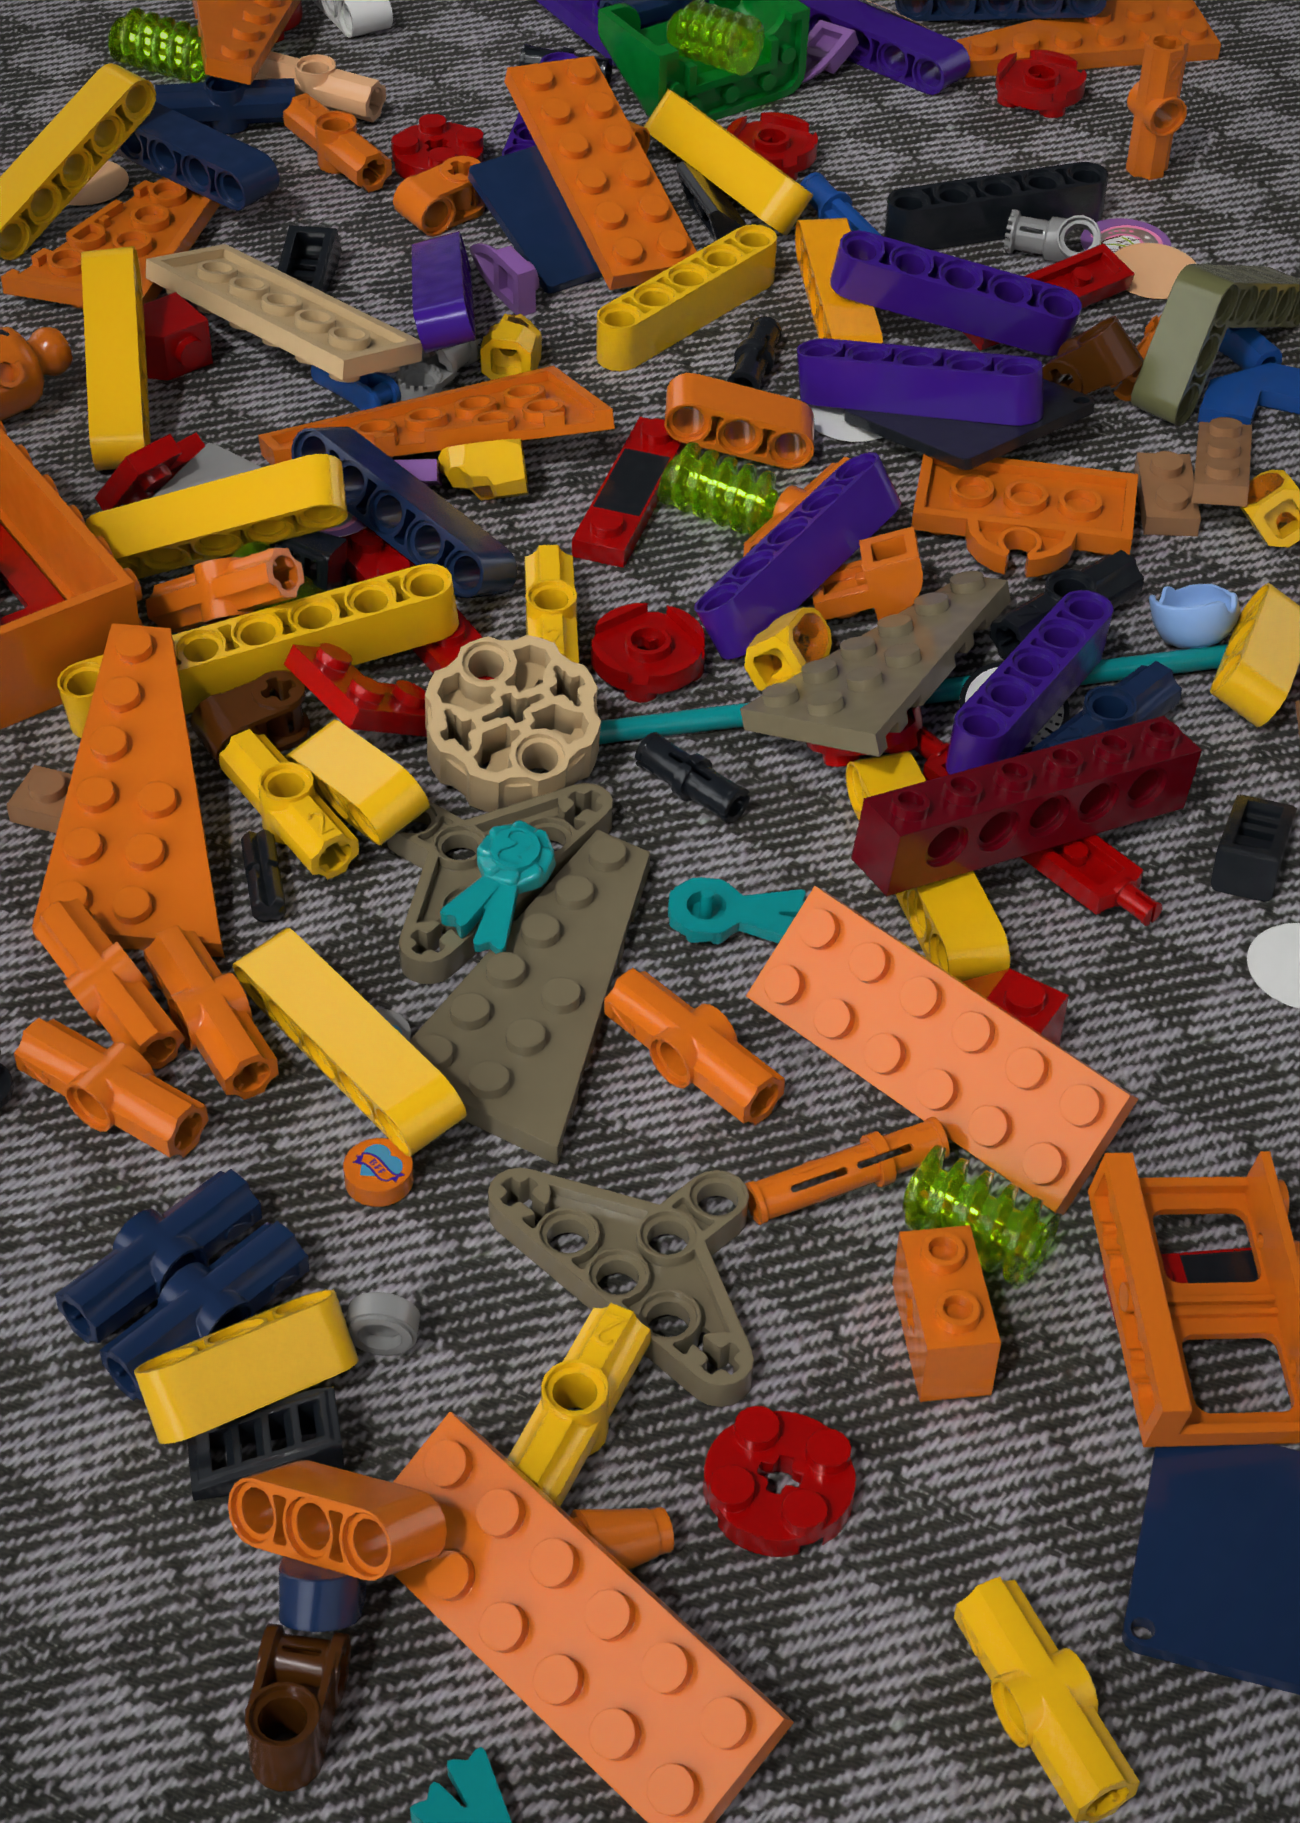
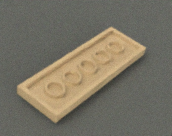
(285, 312)

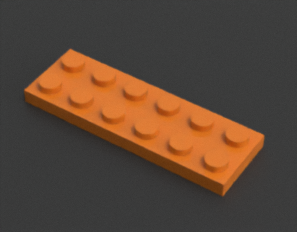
(600, 169)
(942, 1050)
(585, 1638)

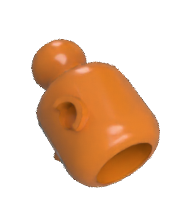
(26, 363)

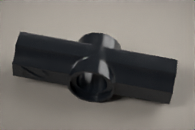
(1111, 576)

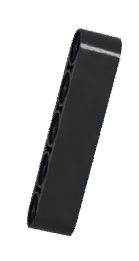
(980, 206)

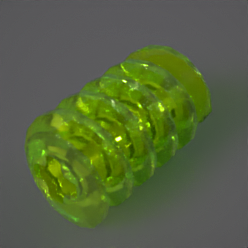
(717, 36)
(157, 45)
(718, 490)
(1000, 1231)

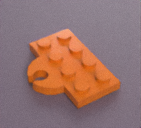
(1028, 509)

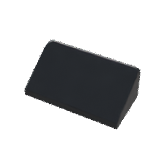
(708, 203)

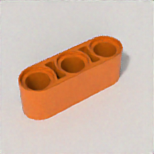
(714, 425)
(337, 1519)

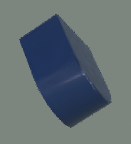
(318, 1597)

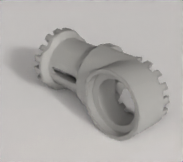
(1046, 236)
(435, 370)

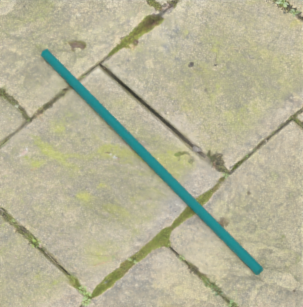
(730, 715)

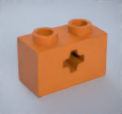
(945, 1313)

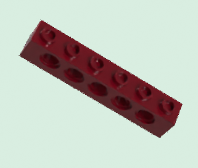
(1023, 804)

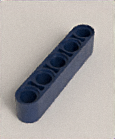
(997, 9)
(201, 159)
(412, 514)

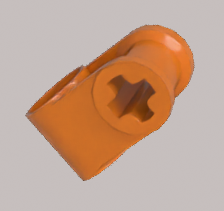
(439, 198)

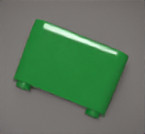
(654, 65)

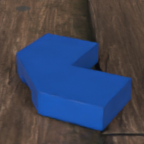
(1242, 391)

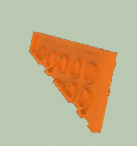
(239, 34)
(1101, 41)
(156, 221)
(510, 407)
(132, 809)

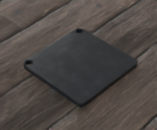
(974, 443)

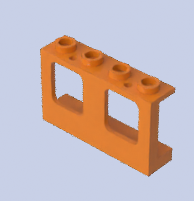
(1161, 1314)

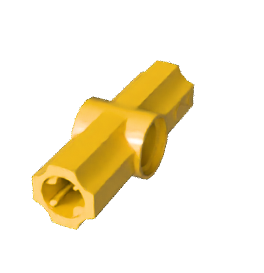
(552, 599)
(288, 804)
(590, 1379)
(1046, 1700)

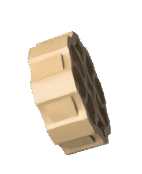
(511, 721)

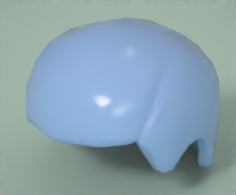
(1194, 615)

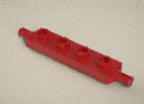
(1083, 868)

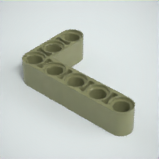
(1193, 324)

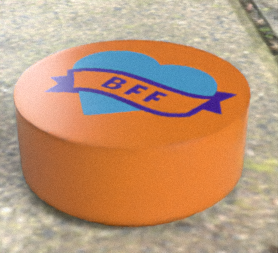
(377, 1173)

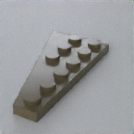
(876, 677)
(531, 1015)

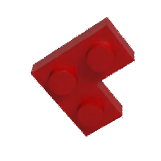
(147, 470)
(357, 698)

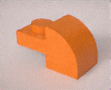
(883, 580)

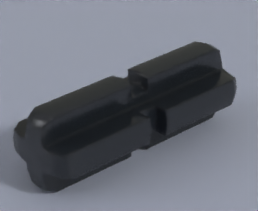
(263, 875)

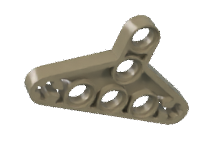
(446, 878)
(618, 1241)

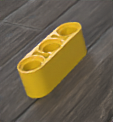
(1260, 657)
(360, 782)
(246, 1366)

